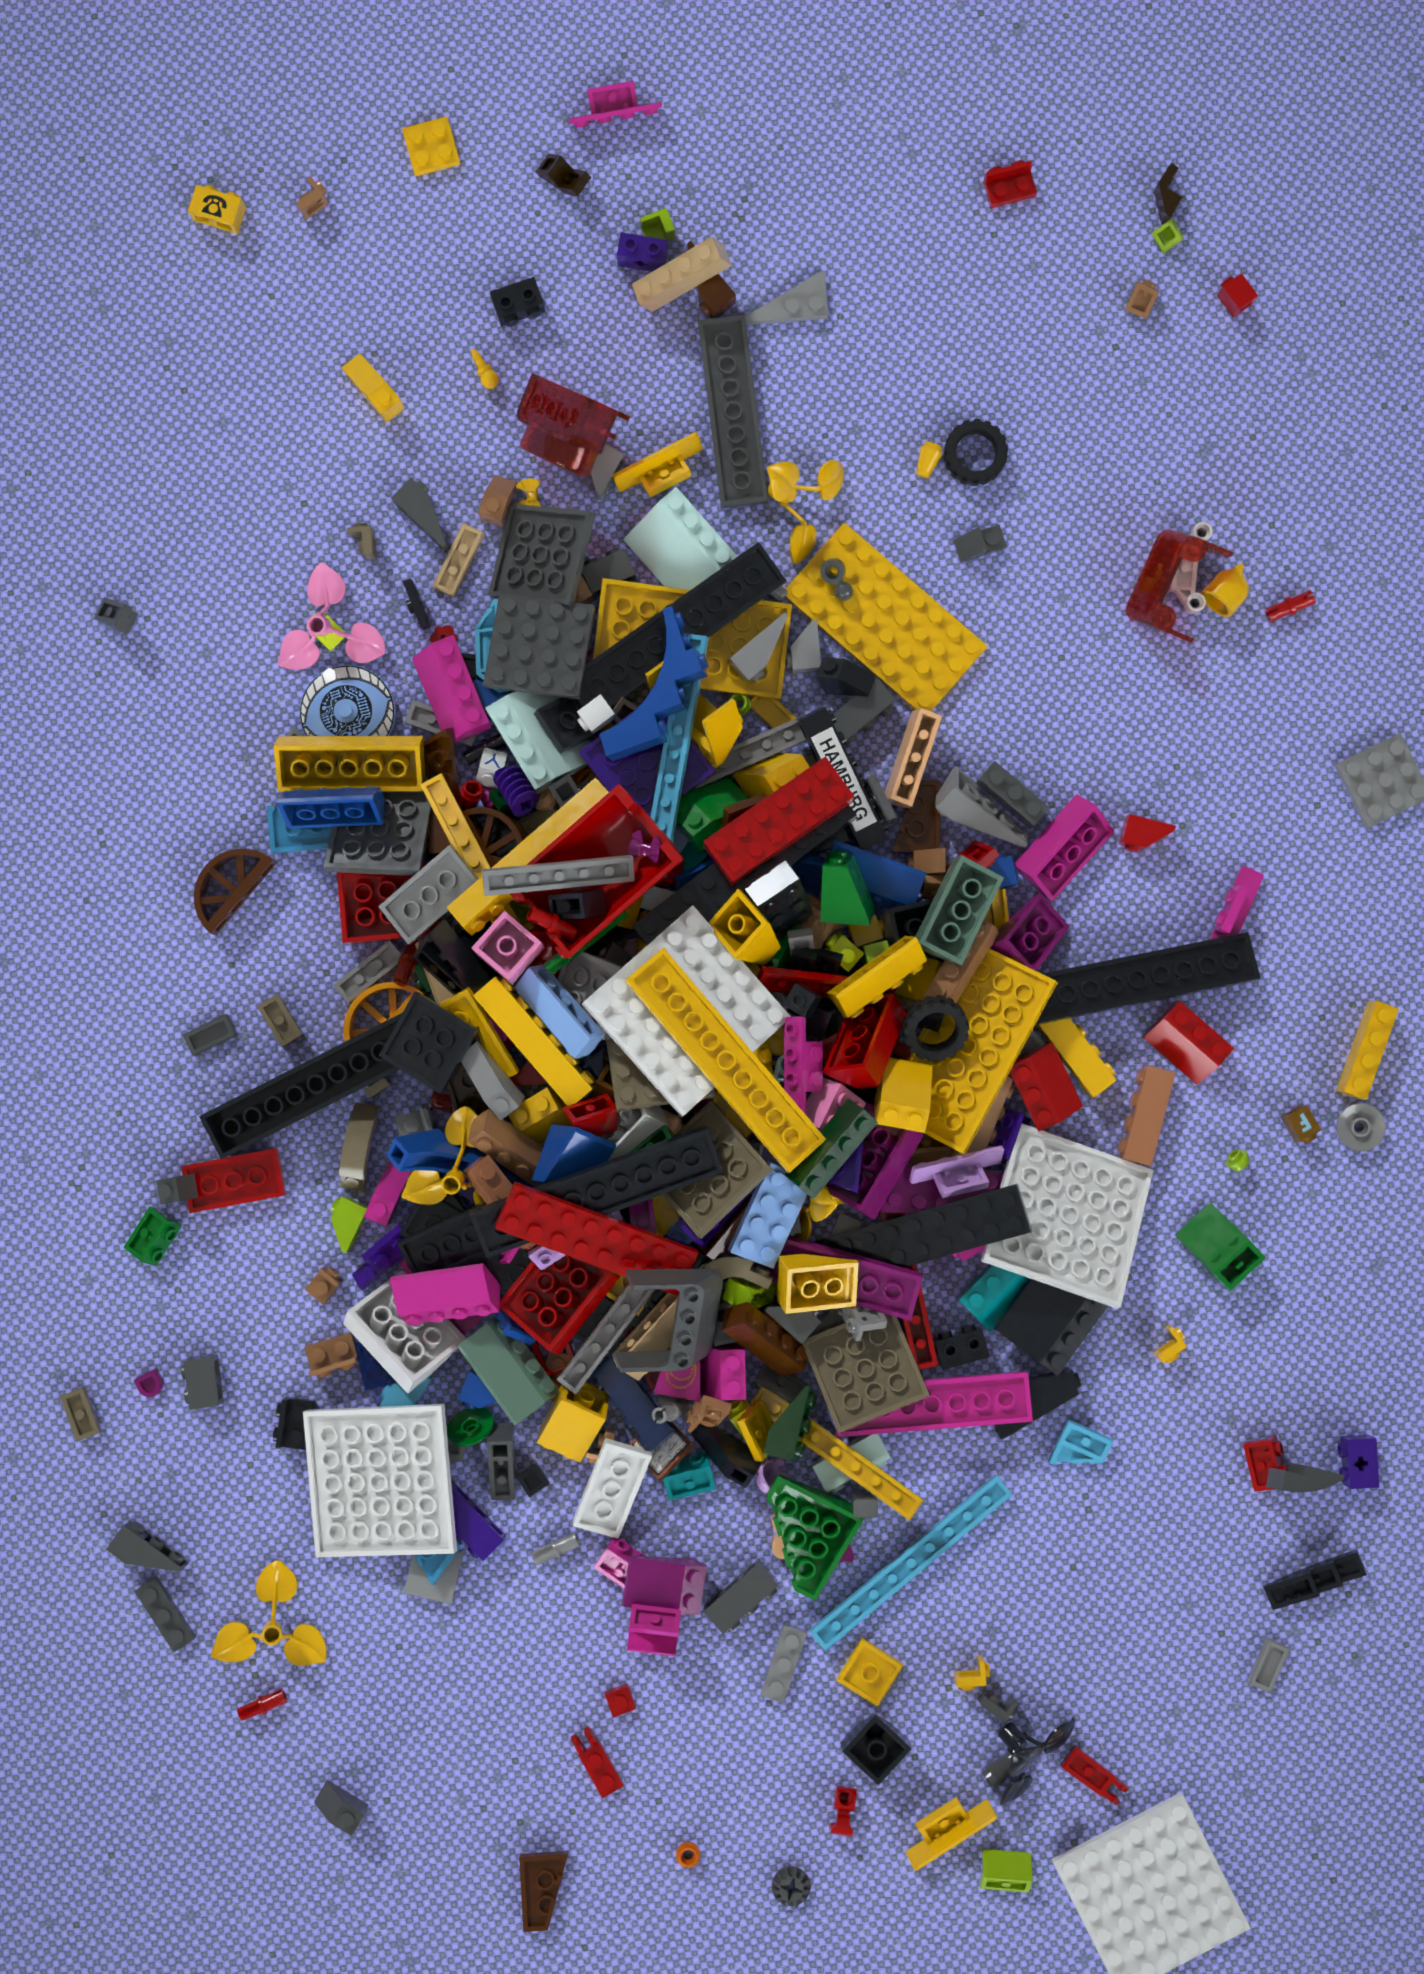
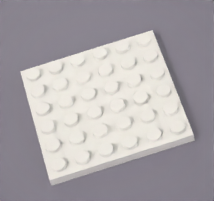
(722, 980)
(1081, 1216)
(380, 1481)
(1151, 1891)

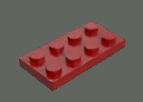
(236, 1180)

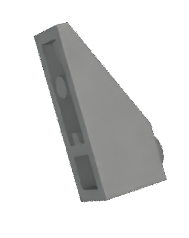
(756, 654)
(491, 1081)

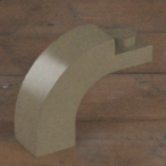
(357, 1146)
(736, 1266)

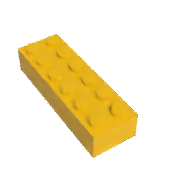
(350, 762)
(535, 1041)

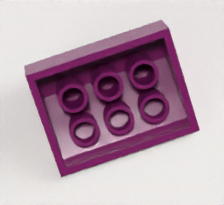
(883, 1160)

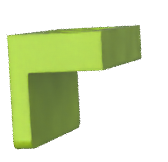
(1006, 1870)

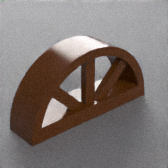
(483, 835)
(232, 902)

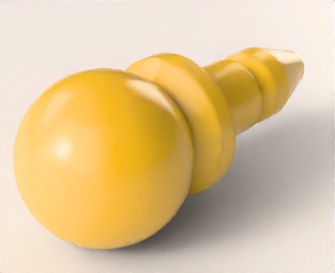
(488, 377)

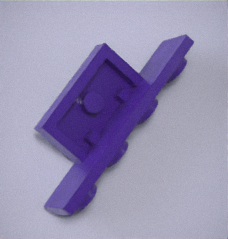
(379, 1258)

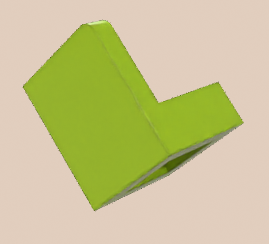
(658, 225)

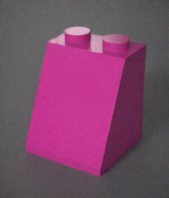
(724, 1372)

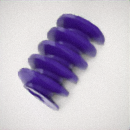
(516, 790)

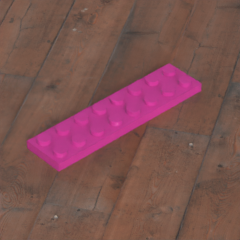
(959, 1403)

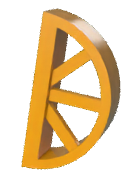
(361, 1001)

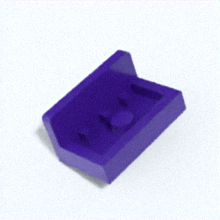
(1009, 1130)

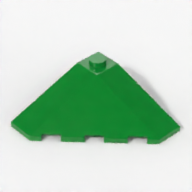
(813, 1530)

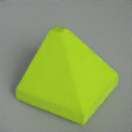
(1167, 235)

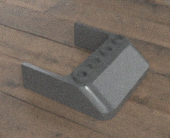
(693, 1320)

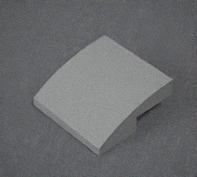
(443, 1590)

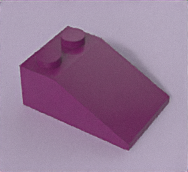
(1031, 933)
(665, 1583)

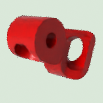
(844, 1803)

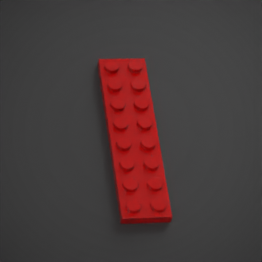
(588, 1234)

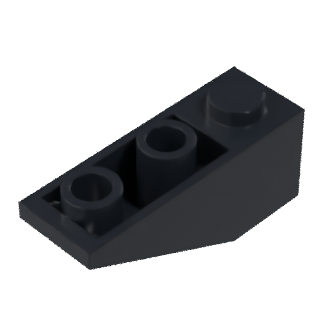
(727, 1453)

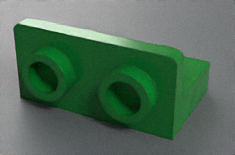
(152, 1237)

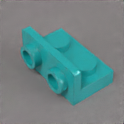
(690, 1477)

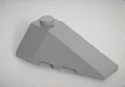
(967, 806)

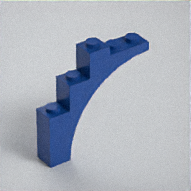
(680, 667)
(433, 1152)

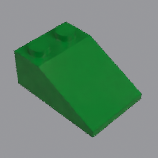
(702, 810)

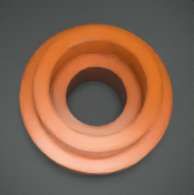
(684, 1861)

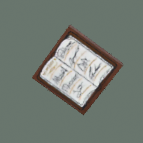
(669, 1454)

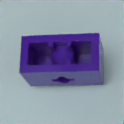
(641, 252)
(1366, 1472)

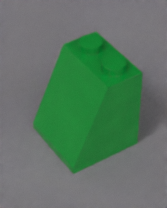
(844, 891)

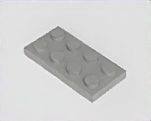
(428, 893)

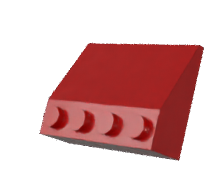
(359, 910)
(556, 1300)

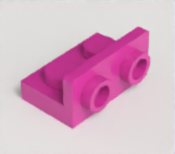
(614, 1560)

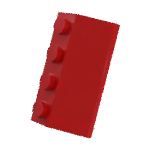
(866, 1044)

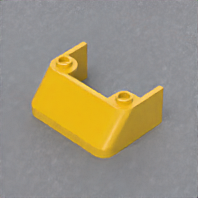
(713, 728)

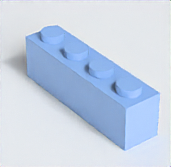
(559, 1011)

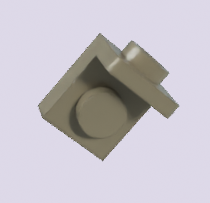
(367, 544)

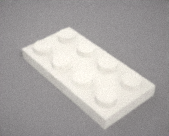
(612, 1488)

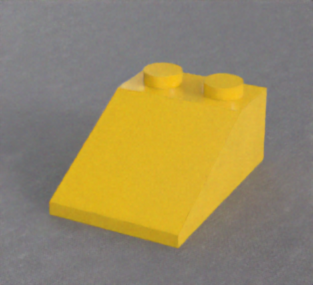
(816, 1283)

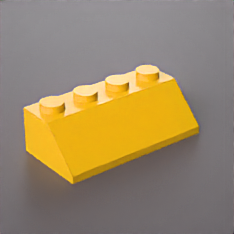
(877, 976)

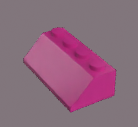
(451, 689)
(1064, 847)
(445, 1294)

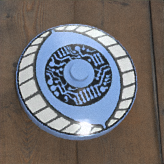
(347, 703)

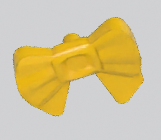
(530, 487)

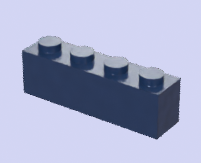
(634, 1403)

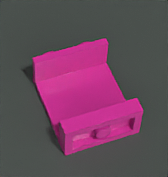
(653, 1629)

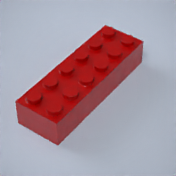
(778, 821)

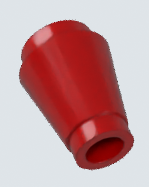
(470, 795)

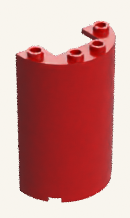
(599, 834)

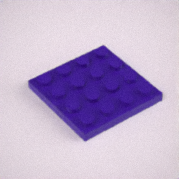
(640, 770)

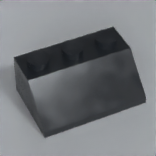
(904, 920)

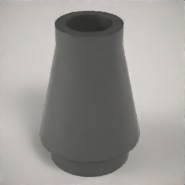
(998, 1770)

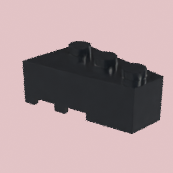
(450, 960)

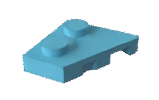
(1080, 1445)

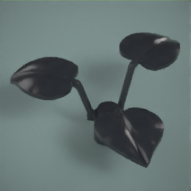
(1023, 1757)

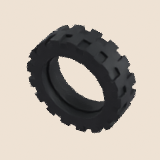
(971, 428)
(943, 1049)

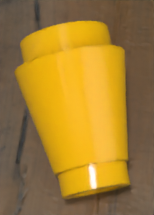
(928, 459)

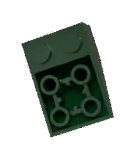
(788, 1430)

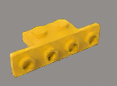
(661, 468)
(948, 1828)

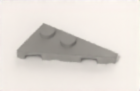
(800, 303)

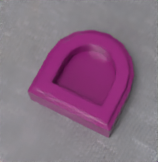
(149, 1383)

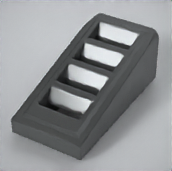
(864, 1505)

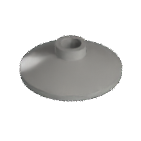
(1372, 1127)

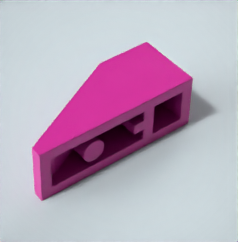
(387, 1195)

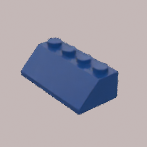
(332, 807)
(887, 881)

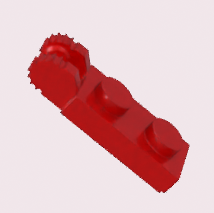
(598, 1764)
(1092, 1774)

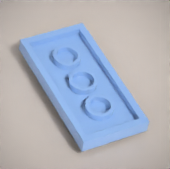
(768, 1218)

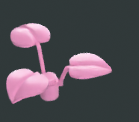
(299, 649)

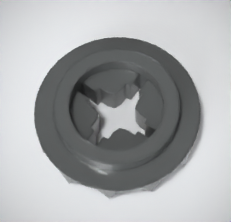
(785, 1877)

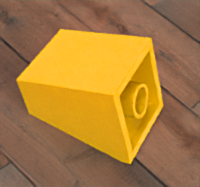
(770, 774)
(744, 930)
(904, 1095)
(538, 1113)
(574, 1421)

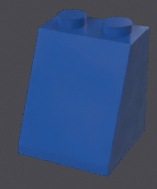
(570, 1151)

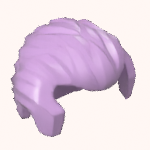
(767, 1473)

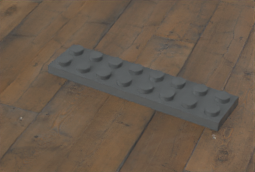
(732, 411)

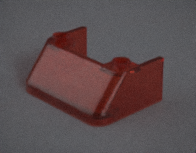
(1157, 575)

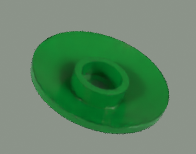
(470, 1426)

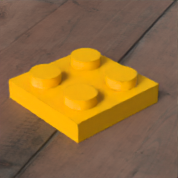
(431, 146)

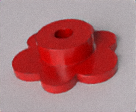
(446, 631)

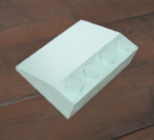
(678, 543)
(529, 741)

